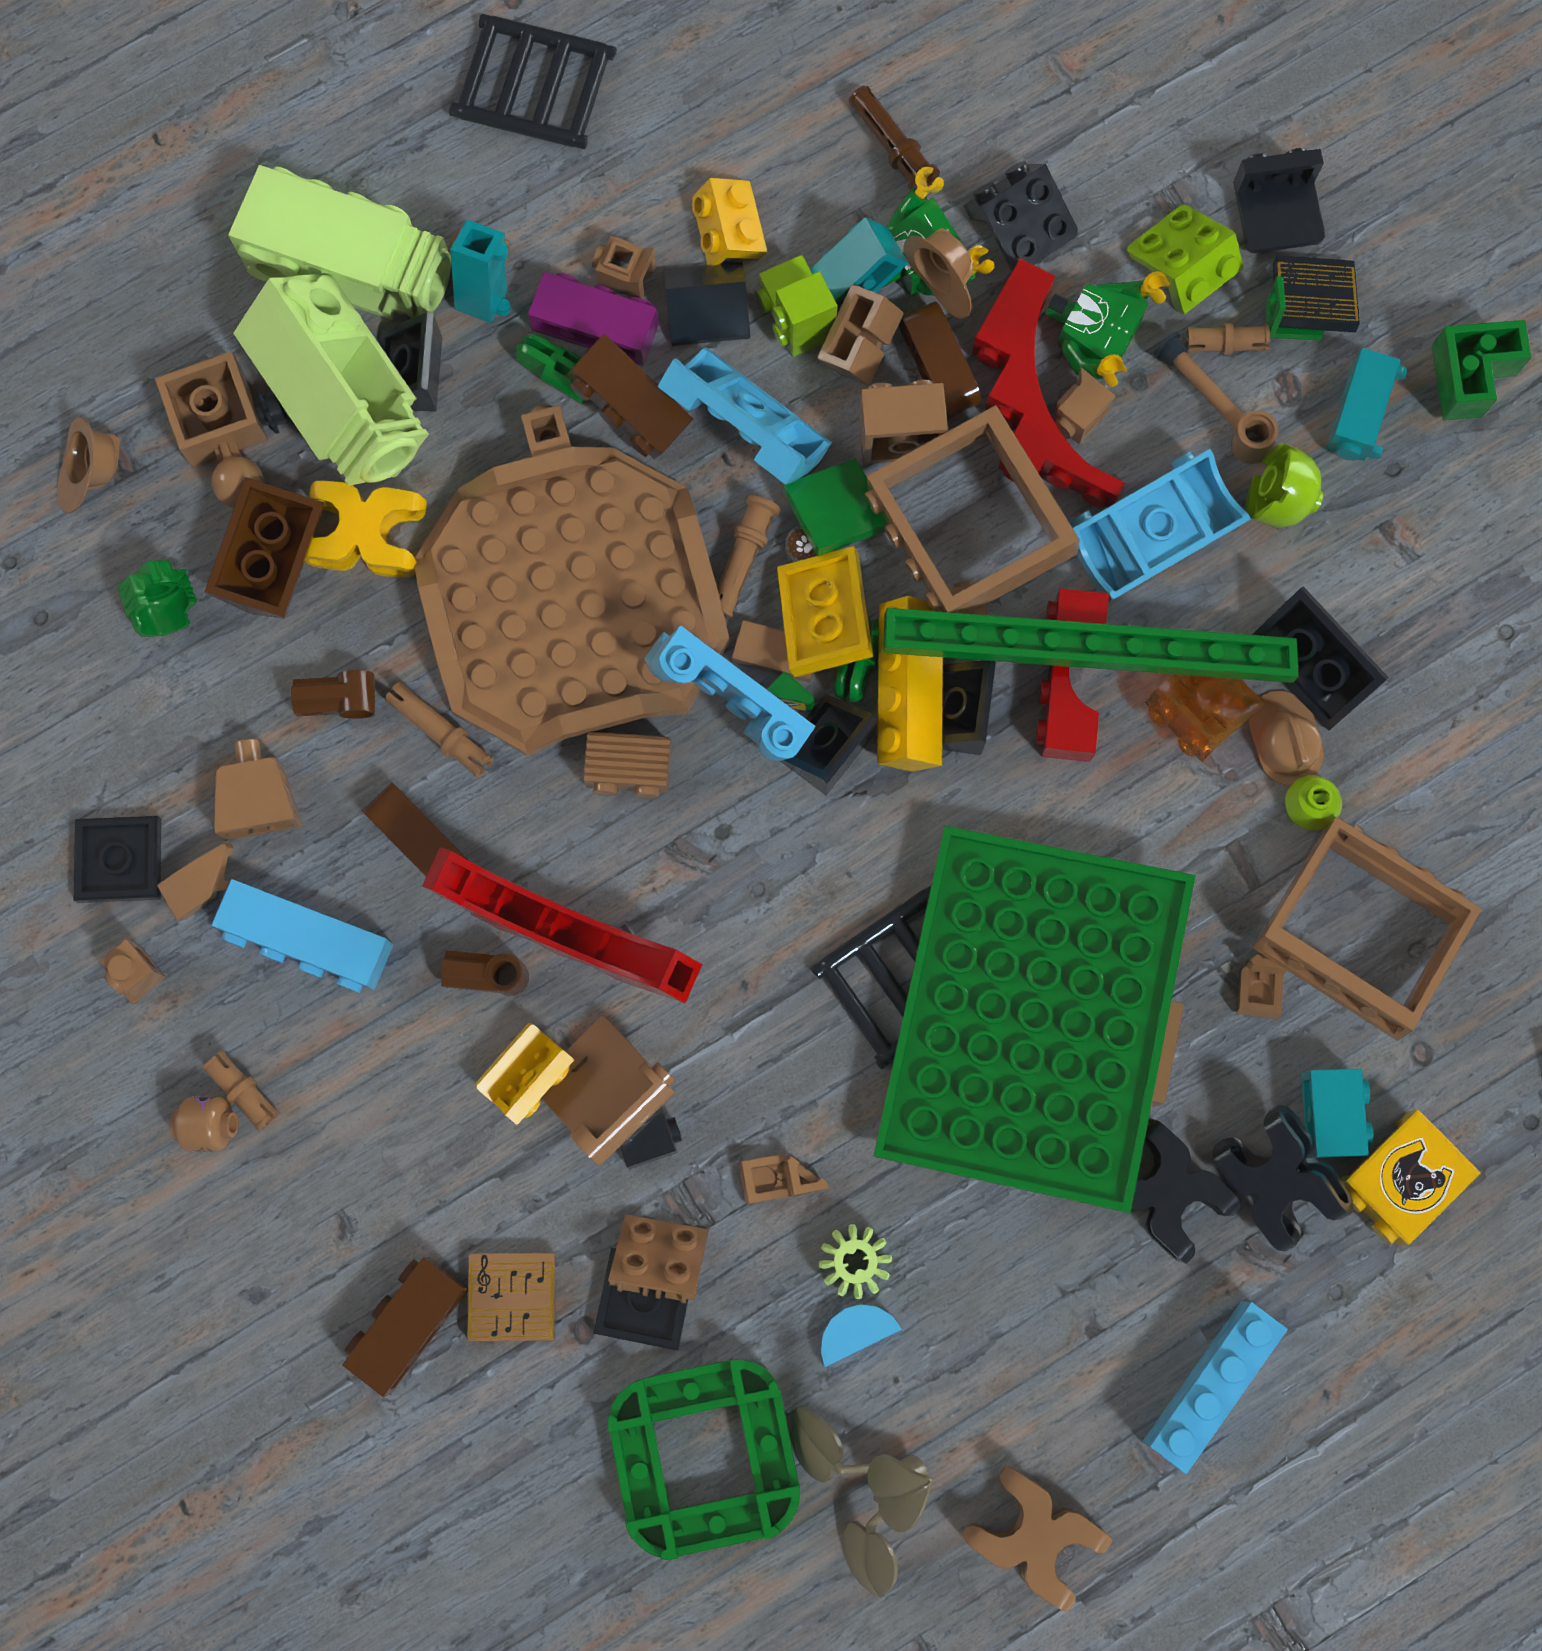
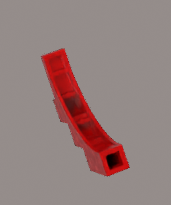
(1009, 343)
(562, 929)

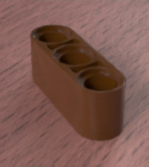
(940, 356)
(407, 827)

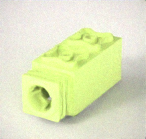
(367, 247)
(332, 377)

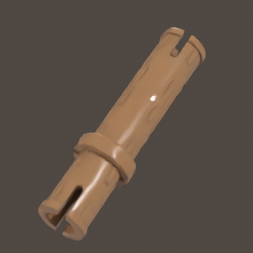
(451, 739)

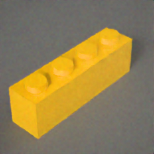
(908, 702)

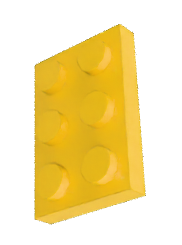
(824, 611)

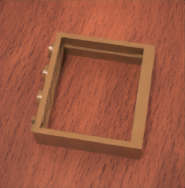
(991, 424)
(1337, 981)

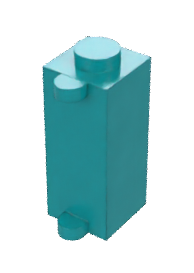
(480, 272)
(1364, 405)

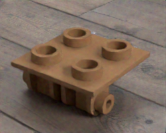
(658, 1258)

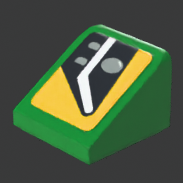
(792, 693)

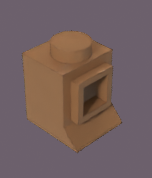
(622, 280)
(1082, 407)

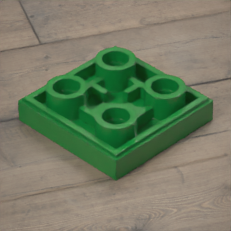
(834, 507)

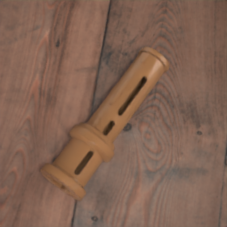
(749, 539)

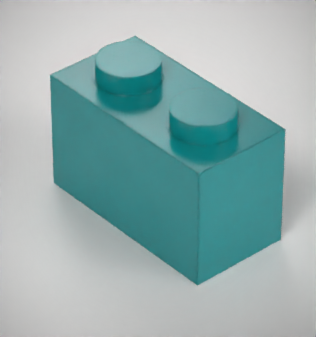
(862, 258)
(1336, 1113)

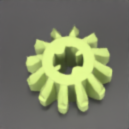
(850, 1247)

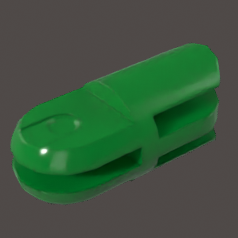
(548, 363)
(854, 675)

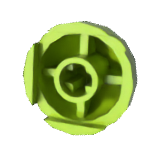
(1287, 488)

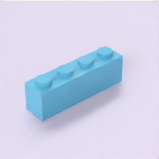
(302, 935)
(1214, 1386)

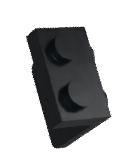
(1280, 200)
(1024, 213)

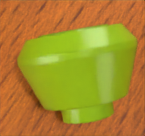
(1305, 806)

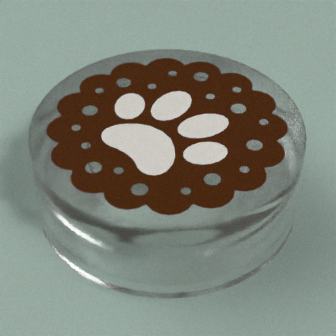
(798, 546)

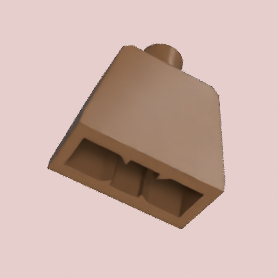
(253, 795)

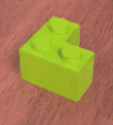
(798, 305)

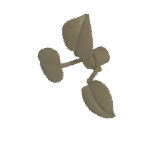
(897, 1486)

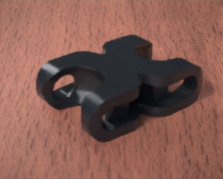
(1282, 1178)
(1171, 1190)

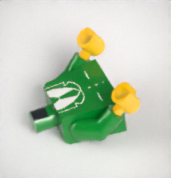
(922, 218)
(1104, 323)

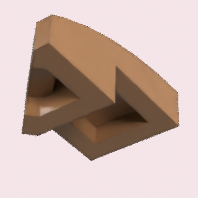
(197, 882)
(1260, 988)
(776, 1178)

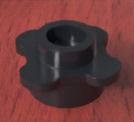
(270, 411)

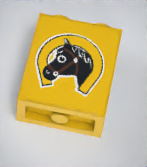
(1409, 1179)

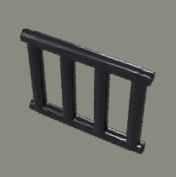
(527, 35)
(862, 946)

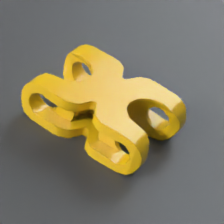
(364, 529)

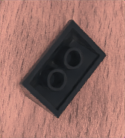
(1331, 665)

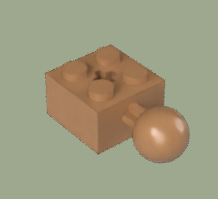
(218, 432)

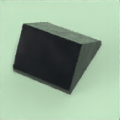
(707, 303)
(416, 354)
(966, 705)
(834, 742)

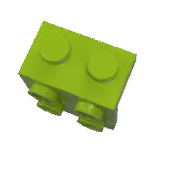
(1191, 253)

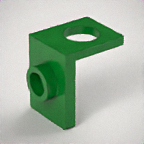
(1275, 309)

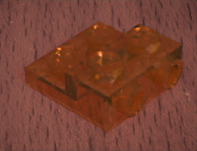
(1202, 710)

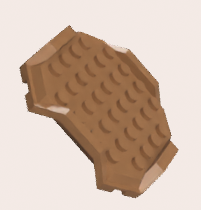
(555, 590)

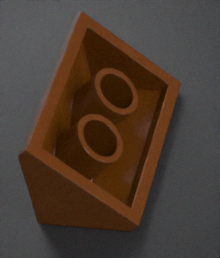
(264, 549)

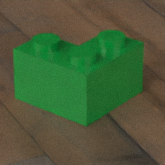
(1471, 358)

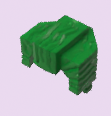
(157, 598)

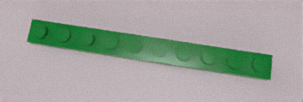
(1090, 645)

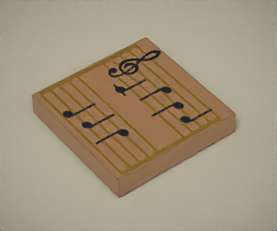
(511, 1297)

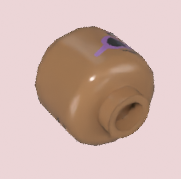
(203, 1124)

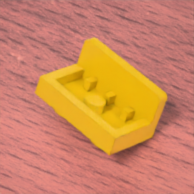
(728, 221)
(524, 1073)

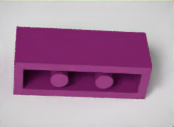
(585, 313)

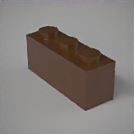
(628, 398)
(404, 1325)

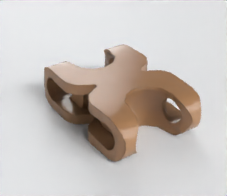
(1036, 1538)

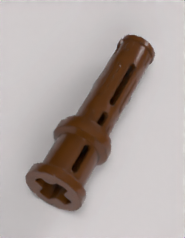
(903, 151)

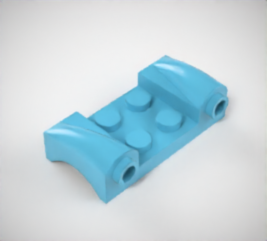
(787, 442)
(1157, 525)
(773, 723)

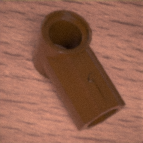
(348, 695)
(481, 972)

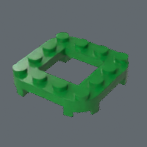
(640, 1470)

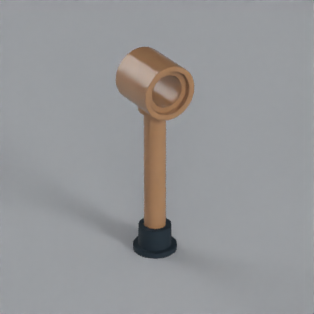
(1259, 422)

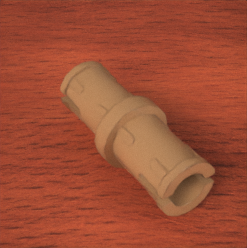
(1228, 339)
(240, 1090)

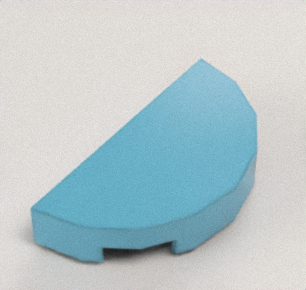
(855, 1330)

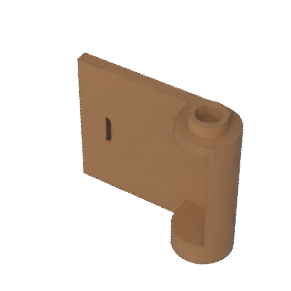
(607, 1091)

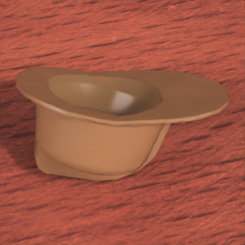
(944, 268)
(87, 463)
(1286, 738)

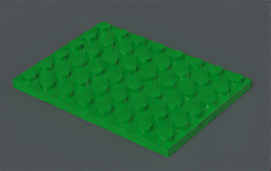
(1036, 1018)

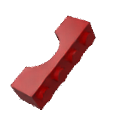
(1069, 724)

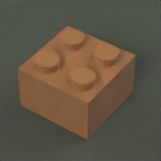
(900, 419)

